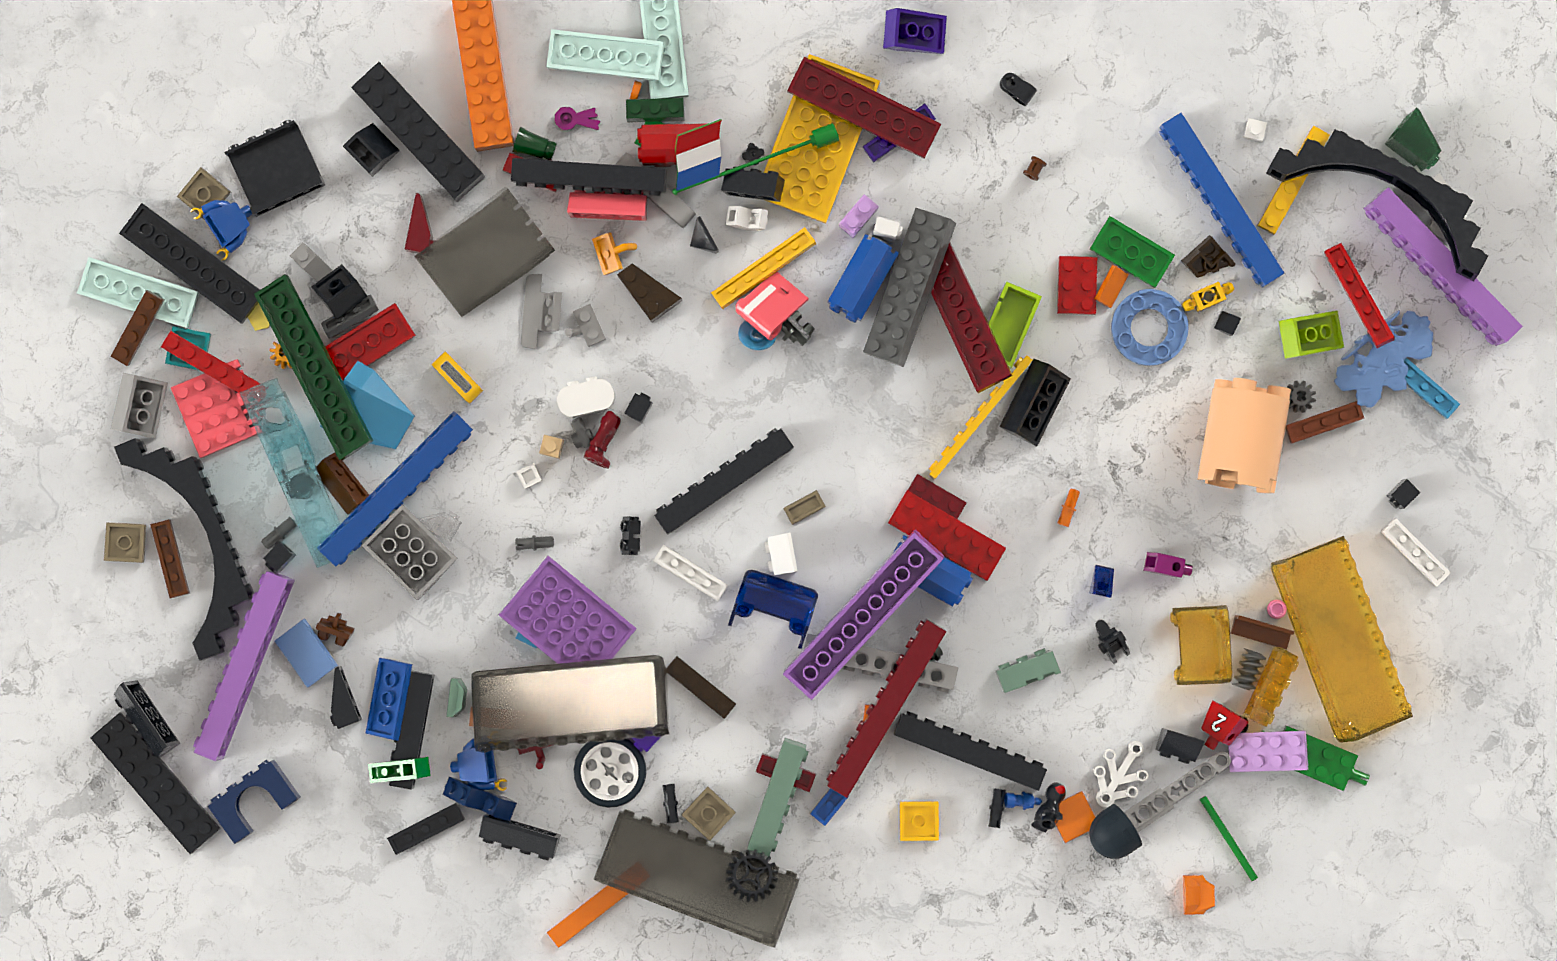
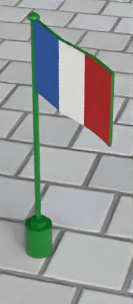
(700, 153)

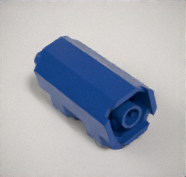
(862, 278)
(945, 581)

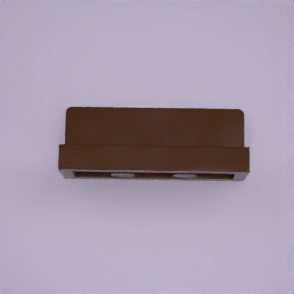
(341, 483)
(1261, 632)

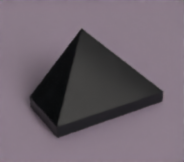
(702, 239)

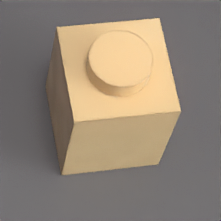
(551, 446)

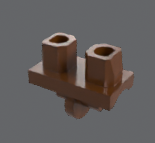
(336, 627)

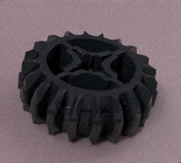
(749, 868)

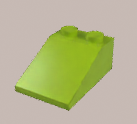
(1311, 334)

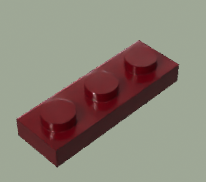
(937, 496)
(766, 767)

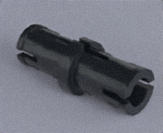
(670, 803)
(996, 808)

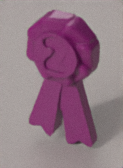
(567, 118)

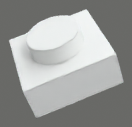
(1255, 130)
(529, 476)

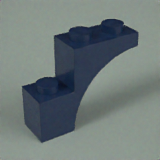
(471, 797)

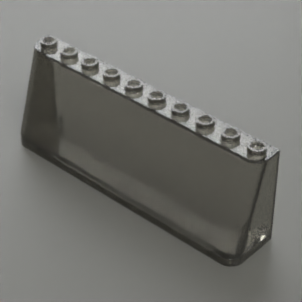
(570, 703)
(691, 878)

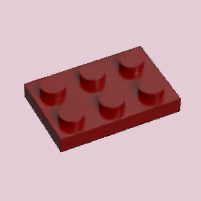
(1077, 285)

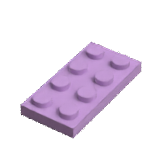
(1269, 751)

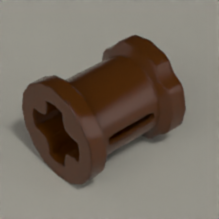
(1034, 168)

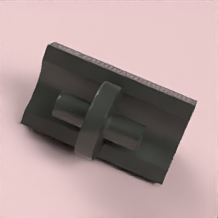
(795, 331)

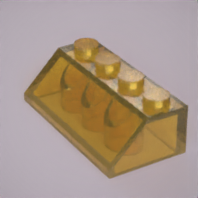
(1270, 686)

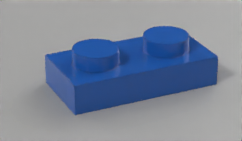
(828, 806)

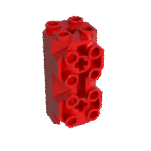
(659, 143)

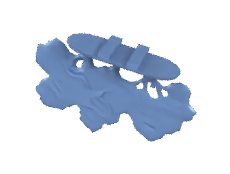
(1385, 364)

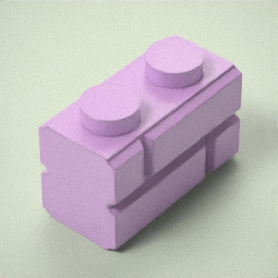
(858, 216)

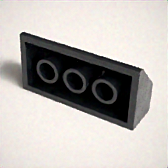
(1035, 402)
(520, 836)

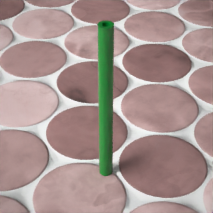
(1228, 838)

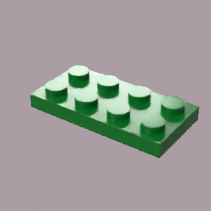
(1132, 252)

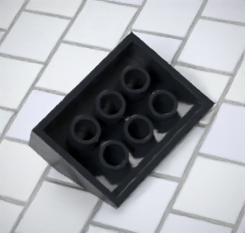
(146, 718)

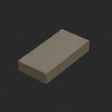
(804, 507)

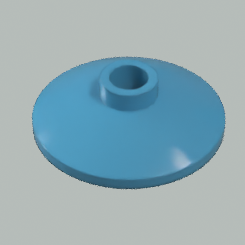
(747, 336)

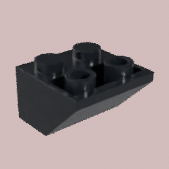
(371, 148)

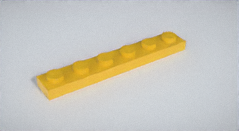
(1287, 191)
(763, 268)

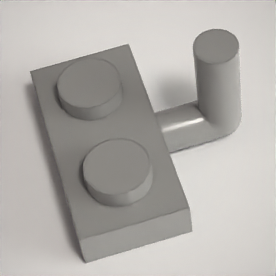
(587, 326)

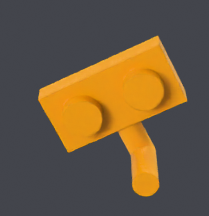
(608, 252)

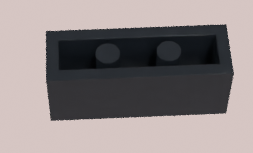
(753, 184)

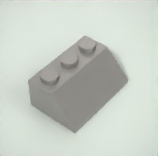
(139, 405)

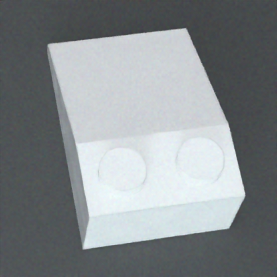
(781, 553)

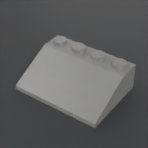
(409, 552)

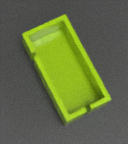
(1012, 319)

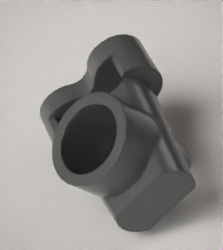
(582, 436)

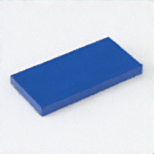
(388, 699)

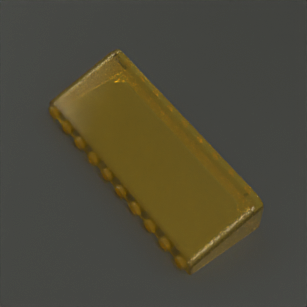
(1341, 640)

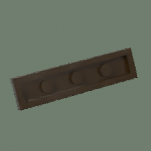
(700, 687)

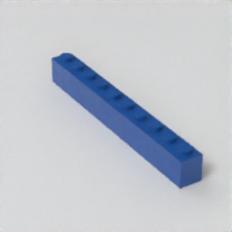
(1221, 200)
(395, 489)

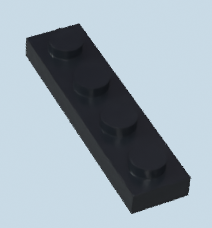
(426, 828)

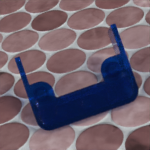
(776, 598)

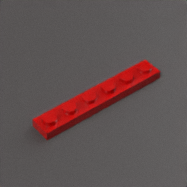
(1359, 295)
(207, 363)

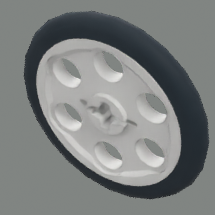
(601, 796)

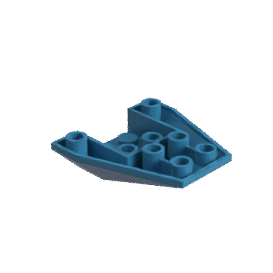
(378, 405)

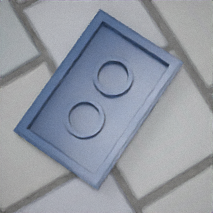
(306, 653)

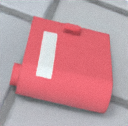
(770, 306)

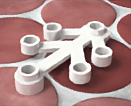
(1118, 777)

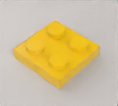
(919, 821)

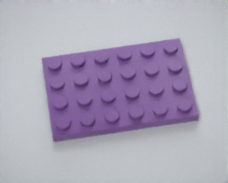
(565, 617)

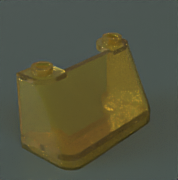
(1203, 645)

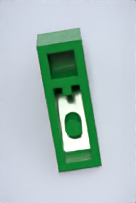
(399, 770)

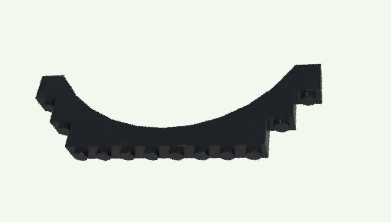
(1439, 199)
(229, 580)

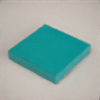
(197, 338)

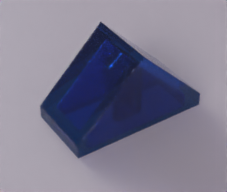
(1102, 581)

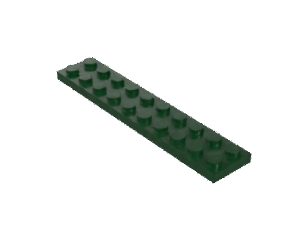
(313, 367)

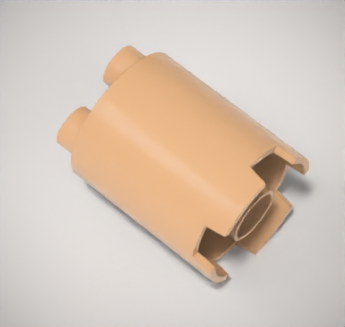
(1244, 435)

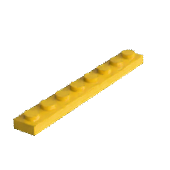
(973, 423)

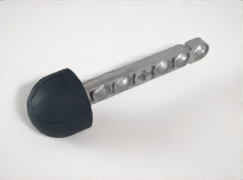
(1116, 832)

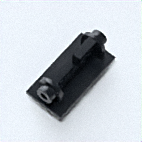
(628, 544)

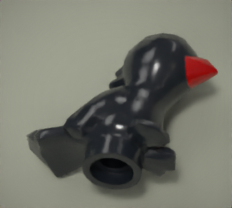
(1049, 813)

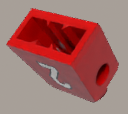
(1222, 725)

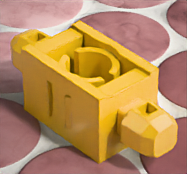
(1219, 291)

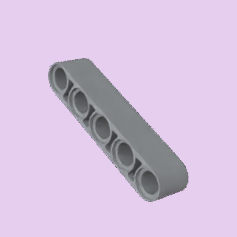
(667, 201)

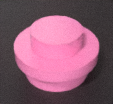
(1276, 609)

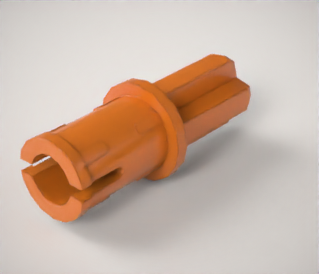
(1068, 507)

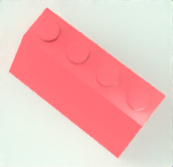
(607, 206)

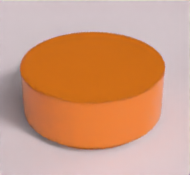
(636, 90)

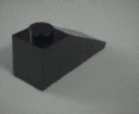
(343, 705)

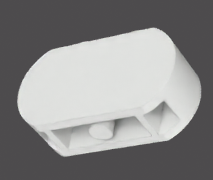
(585, 397)

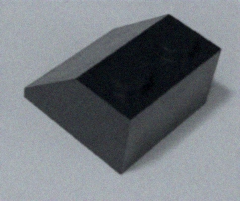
(339, 291)
(1179, 745)

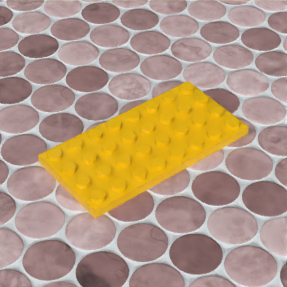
(812, 173)

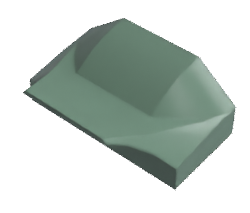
(457, 697)

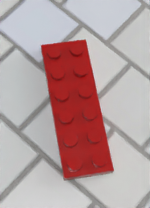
(370, 340)
(948, 535)

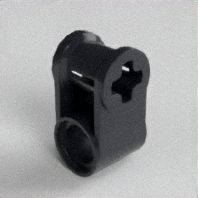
(1019, 90)

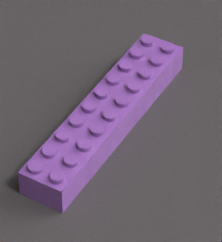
(1437, 262)
(863, 614)
(244, 665)

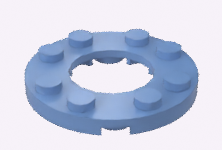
(1176, 321)

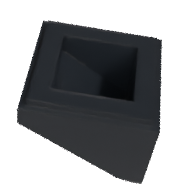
(1227, 323)

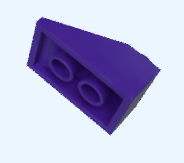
(914, 31)

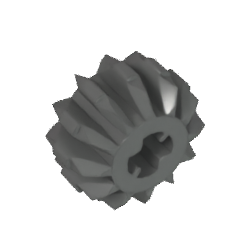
(1302, 404)

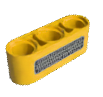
(457, 377)

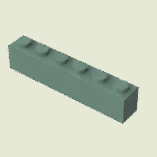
(776, 797)

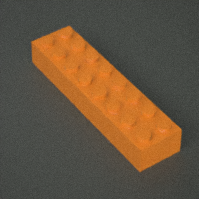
(483, 74)

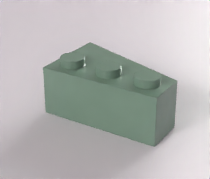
(1027, 670)

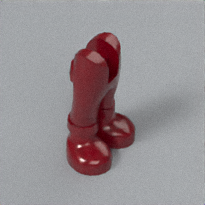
(609, 426)

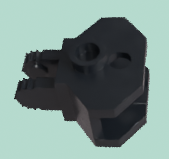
(1110, 640)

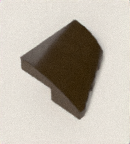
(1207, 258)

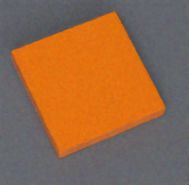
(1076, 817)

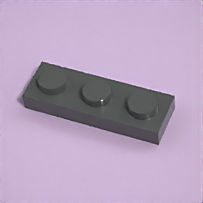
(362, 310)

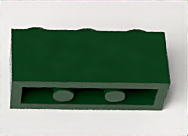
(655, 110)

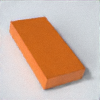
(1111, 286)

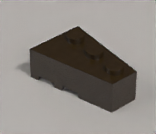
(648, 293)

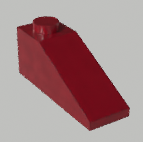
(419, 229)

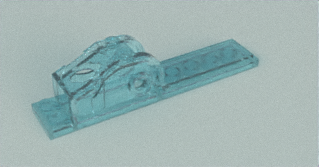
(303, 484)

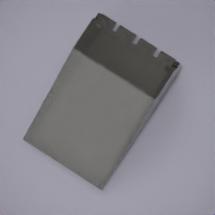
(484, 252)

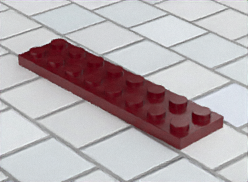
(864, 107)
(968, 325)

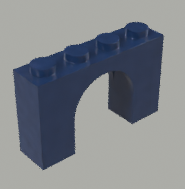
(227, 808)

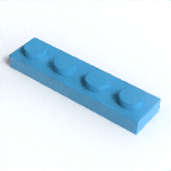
(1430, 391)

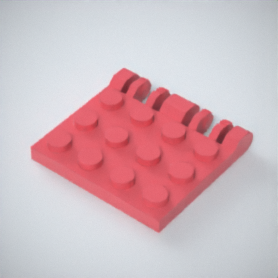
(213, 413)

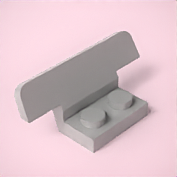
(540, 311)

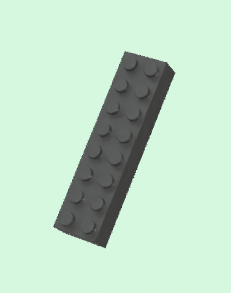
(909, 287)

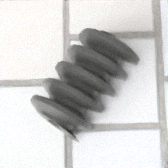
(1249, 670)

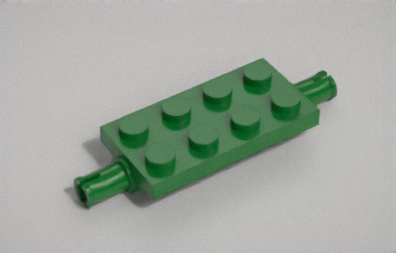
(1330, 763)

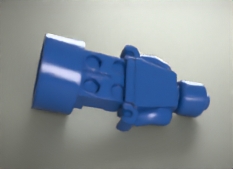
(1026, 800)

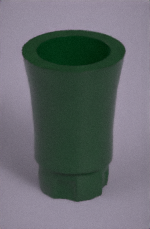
(533, 145)

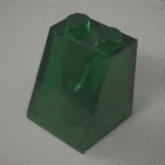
(1415, 141)

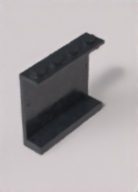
(275, 167)

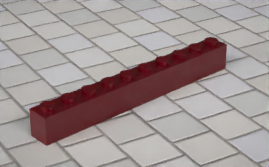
(886, 707)

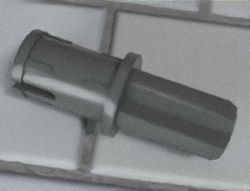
(279, 532)
(534, 542)

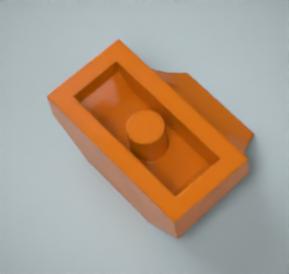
(1197, 894)

